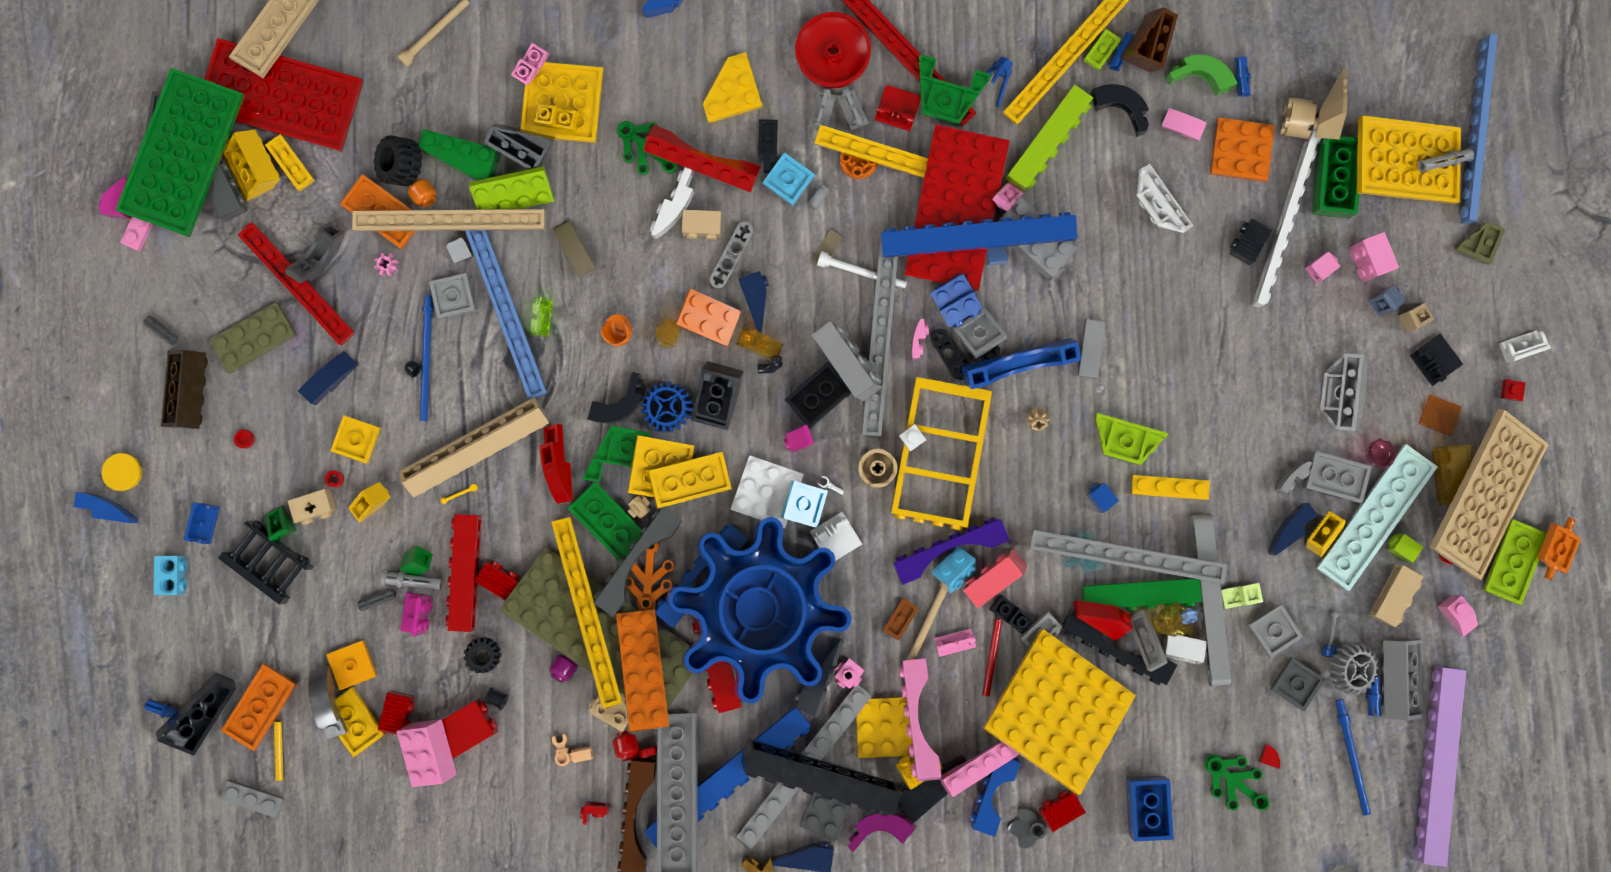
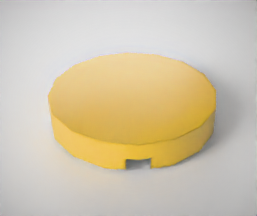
(121, 472)

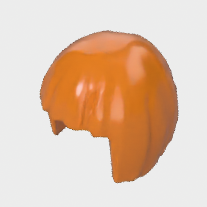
(617, 330)

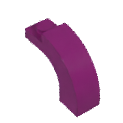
(896, 825)

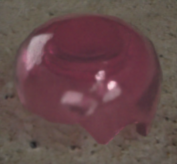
(1381, 453)

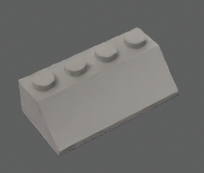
(1403, 679)

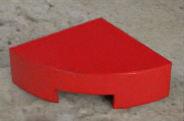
(1270, 756)

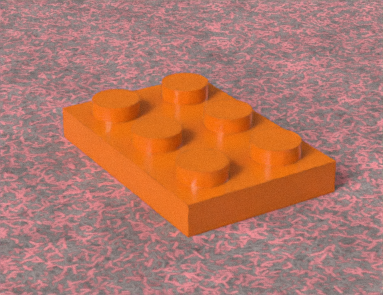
(707, 317)

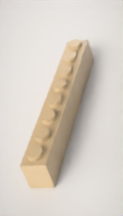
(473, 447)

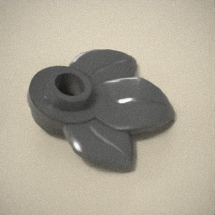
(1024, 827)

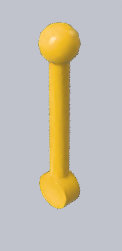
(473, 487)

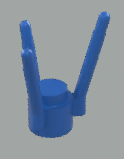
(1001, 68)

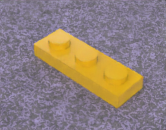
(290, 162)

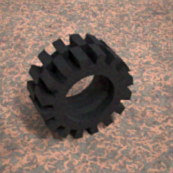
(471, 659)

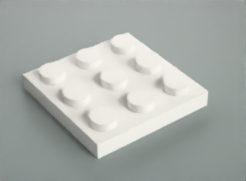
(764, 489)

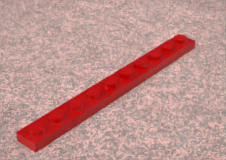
(893, 41)

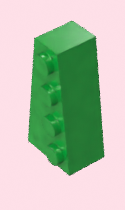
(464, 156)

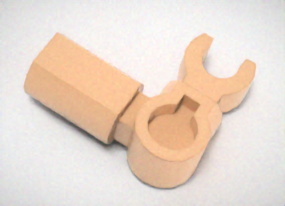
(563, 756)

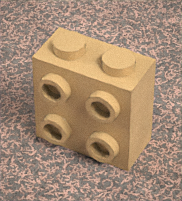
(614, 716)

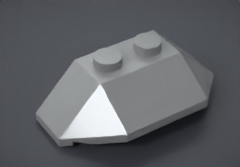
(1345, 392)

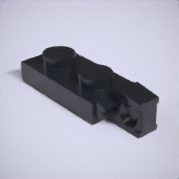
(767, 143)

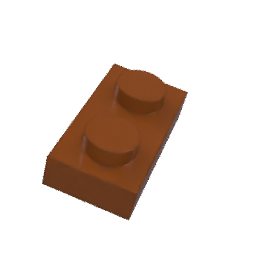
(900, 619)

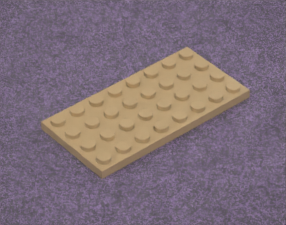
(1489, 494)

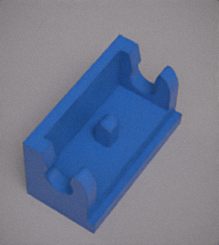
(201, 523)

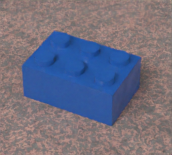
(1149, 808)

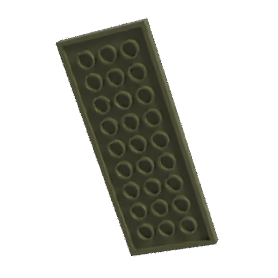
(546, 609)

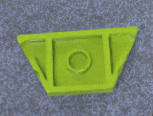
(1126, 439)

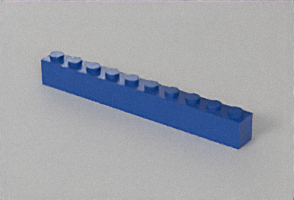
(979, 236)
(731, 774)

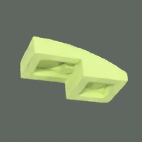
(1241, 595)

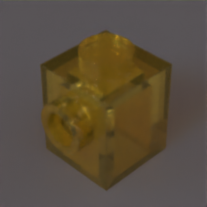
(668, 333)

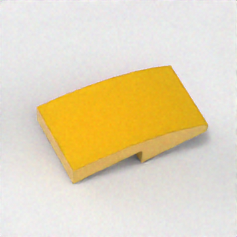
(556, 118)

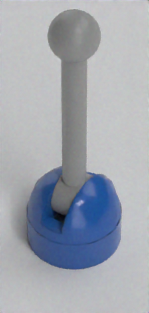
(1330, 649)

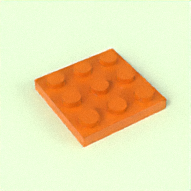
(1242, 149)

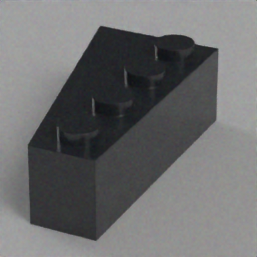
(197, 716)

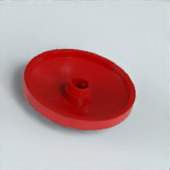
(833, 50)

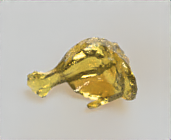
(1170, 621)

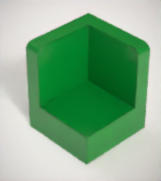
(416, 561)

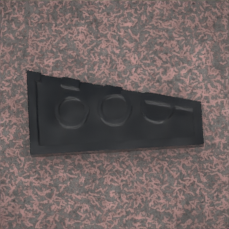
(925, 795)

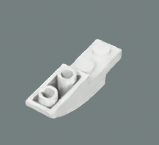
(671, 211)

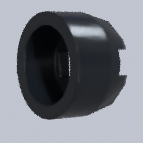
(412, 368)

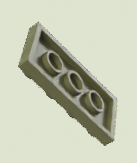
(253, 337)

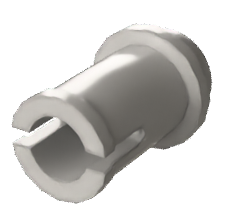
(819, 195)

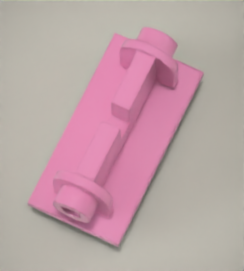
(955, 642)

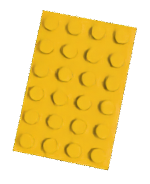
(1391, 155)

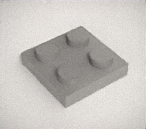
(452, 296)
(980, 333)
(1275, 630)

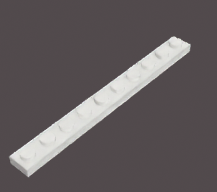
(1285, 222)

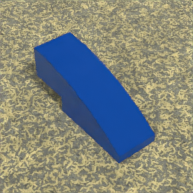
(103, 508)

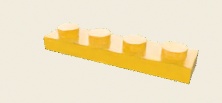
(1170, 487)

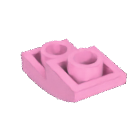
(531, 64)
(1184, 124)
(919, 335)

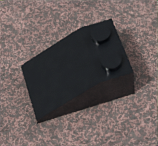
(717, 395)

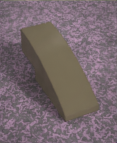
(574, 249)

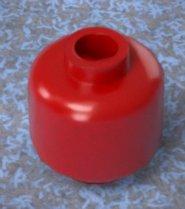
(625, 746)

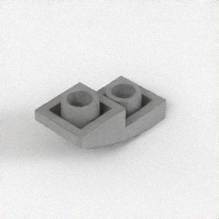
(1299, 472)

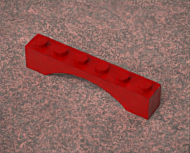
(730, 171)

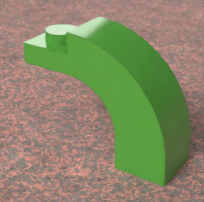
(1207, 67)

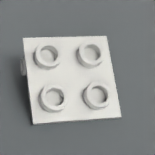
(837, 536)

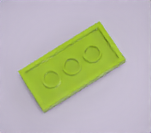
(512, 190)
(1515, 562)

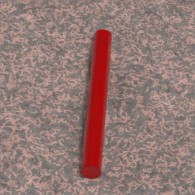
(992, 657)

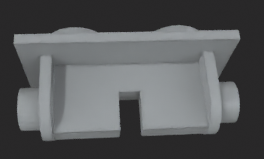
(822, 109)
(852, 109)

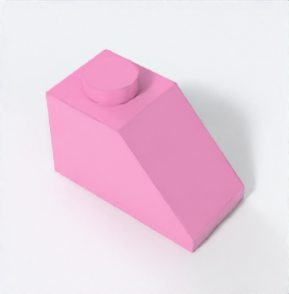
(1459, 614)

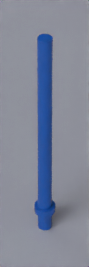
(427, 309)

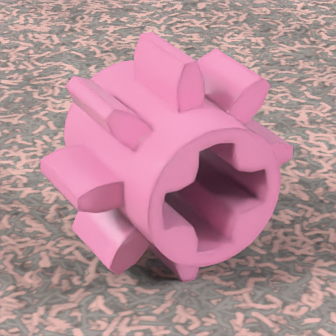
(381, 262)

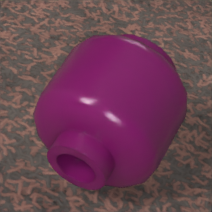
(562, 668)

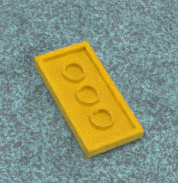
(689, 479)

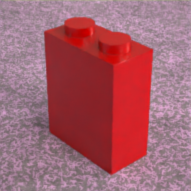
(468, 727)

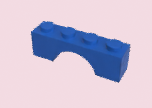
(985, 818)

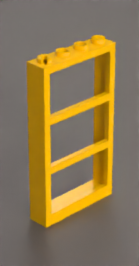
(953, 389)

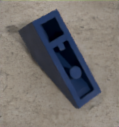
(755, 294)
(810, 857)

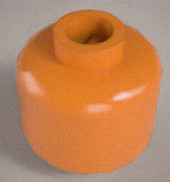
(422, 193)

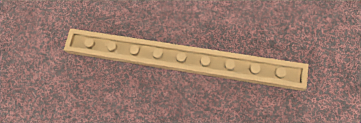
(448, 220)

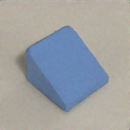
(996, 256)

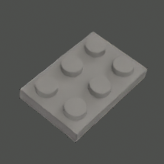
(1338, 477)

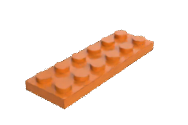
(642, 670)

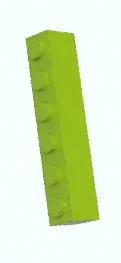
(1048, 139)

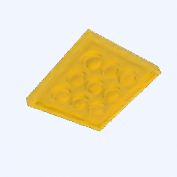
(566, 88)

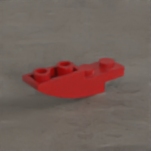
(554, 467)

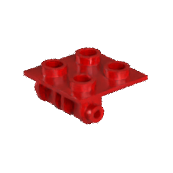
(898, 108)

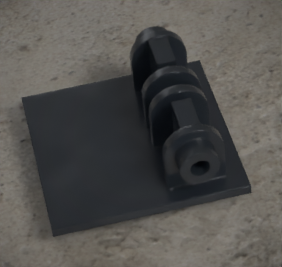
(1436, 360)

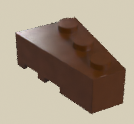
(1152, 41)

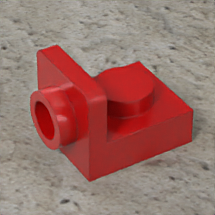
(597, 810)

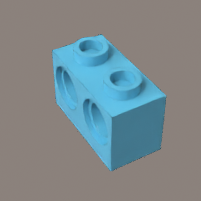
(164, 575)

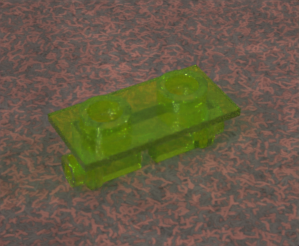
(541, 325)

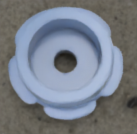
(1188, 616)

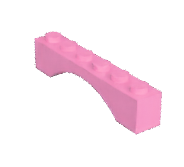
(926, 761)
(975, 769)

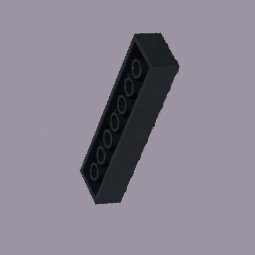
(820, 777)

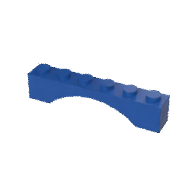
(1046, 355)
(734, 538)

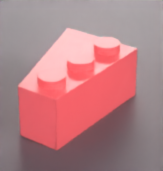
(995, 578)

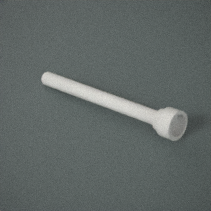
(826, 260)

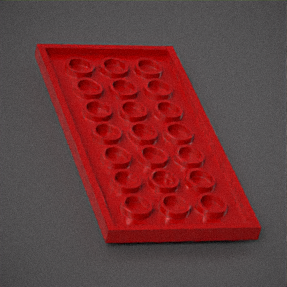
(291, 98)
(957, 187)

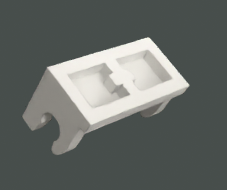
(1524, 346)
(1184, 649)

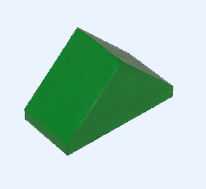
(279, 524)

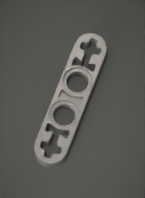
(733, 256)

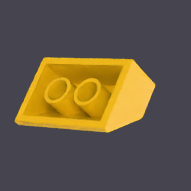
(250, 164)

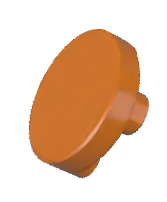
(856, 167)

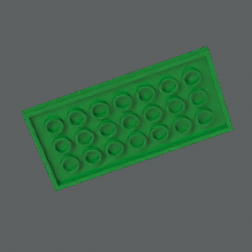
(180, 152)

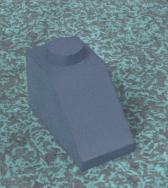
(1387, 300)

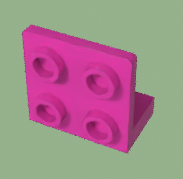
(416, 613)

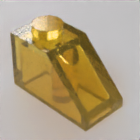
(758, 343)

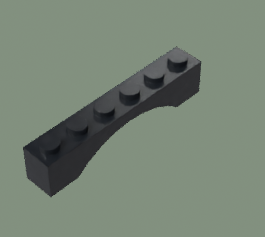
(1091, 637)

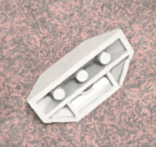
(1159, 202)

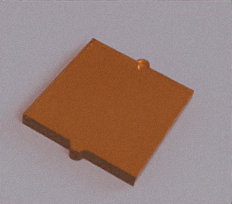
(1440, 415)

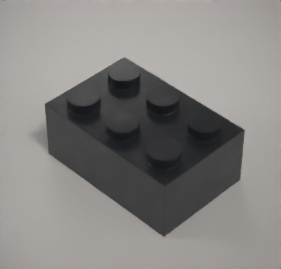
(818, 395)

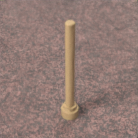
(407, 56)
(928, 622)

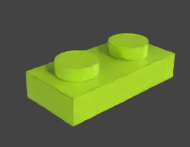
(1102, 50)

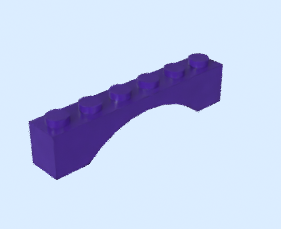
(913, 566)

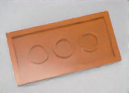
(369, 196)
(259, 707)

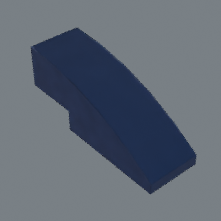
(327, 378)
(1292, 528)

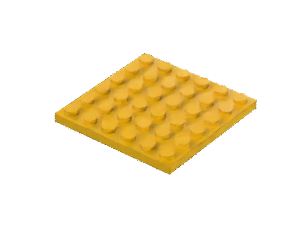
(1059, 712)

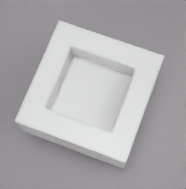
(912, 438)

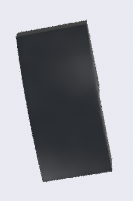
(1011, 614)

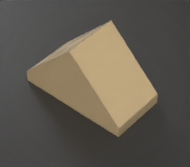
(1416, 317)

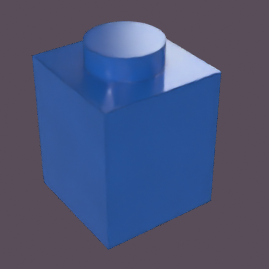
(1102, 497)

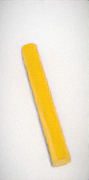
(278, 747)

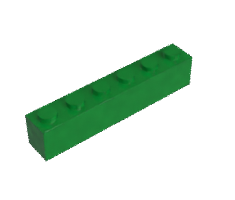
(1144, 593)

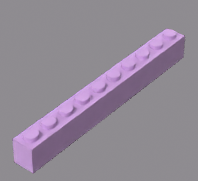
(1440, 766)

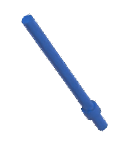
(1344, 720)

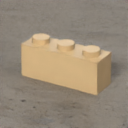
(1396, 596)

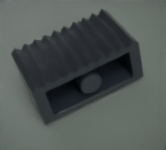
(1250, 242)

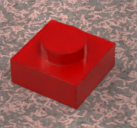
(1513, 390)

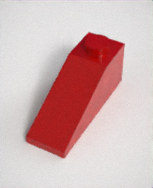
(1105, 618)

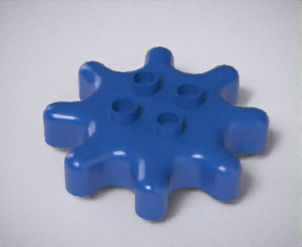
(758, 609)

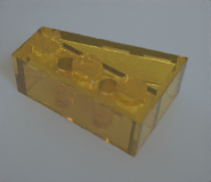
(1452, 466)

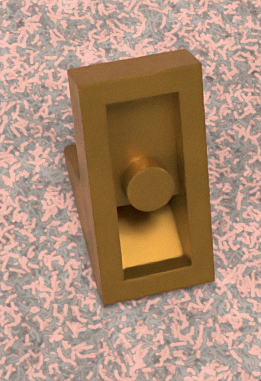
(753, 865)

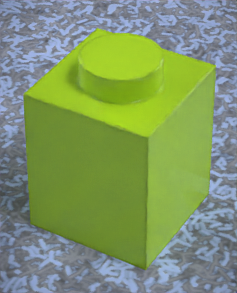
(1404, 547)

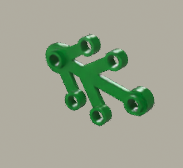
(632, 135)
(1233, 780)

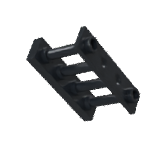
(263, 581)

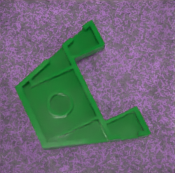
(947, 100)
(615, 449)

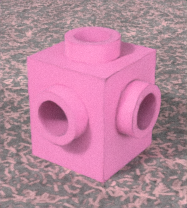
(848, 666)

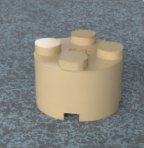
(1298, 117)
(885, 475)

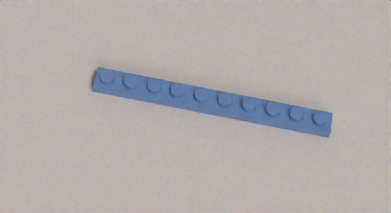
(1478, 133)
(507, 313)

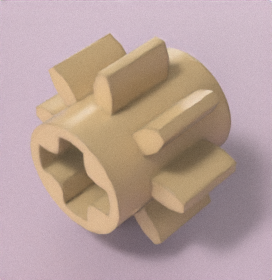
(1037, 418)
(639, 507)

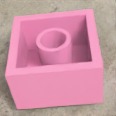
(1373, 257)

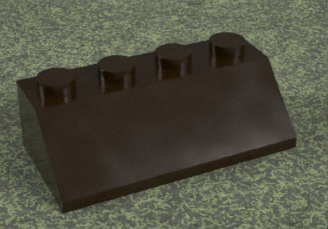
(184, 389)

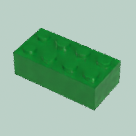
(1336, 178)

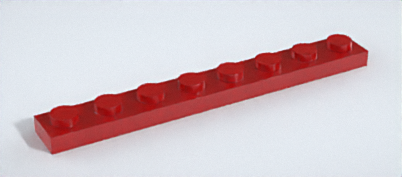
(303, 292)

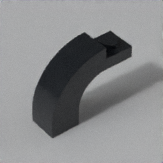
(1124, 98)
(621, 410)

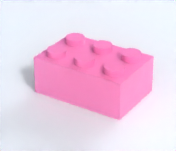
(426, 753)

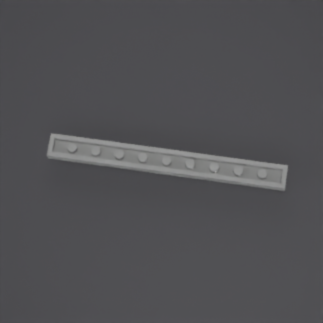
(880, 341)
(1128, 556)
(816, 749)

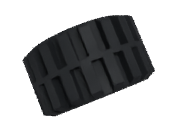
(397, 160)

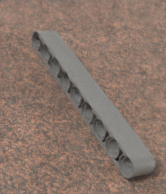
(1212, 605)

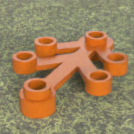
(649, 579)

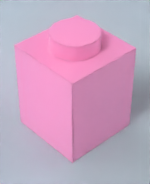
(1323, 267)

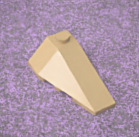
(1333, 111)

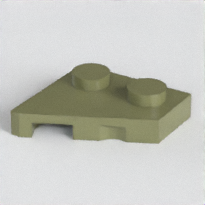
(1482, 243)

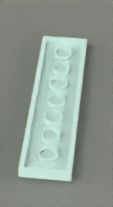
(1376, 517)

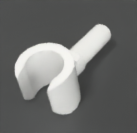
(831, 486)

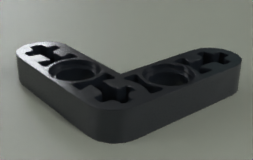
(957, 359)

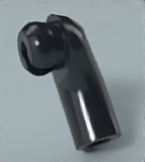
(772, 367)

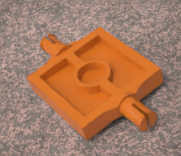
(1559, 548)

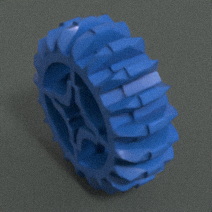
(660, 413)

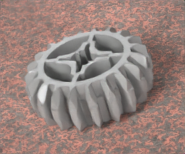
(1353, 668)

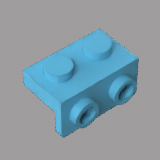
(955, 569)

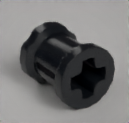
(496, 698)

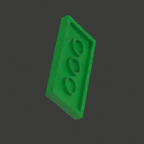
(606, 520)

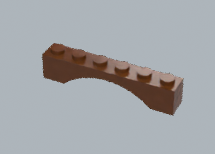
(641, 777)

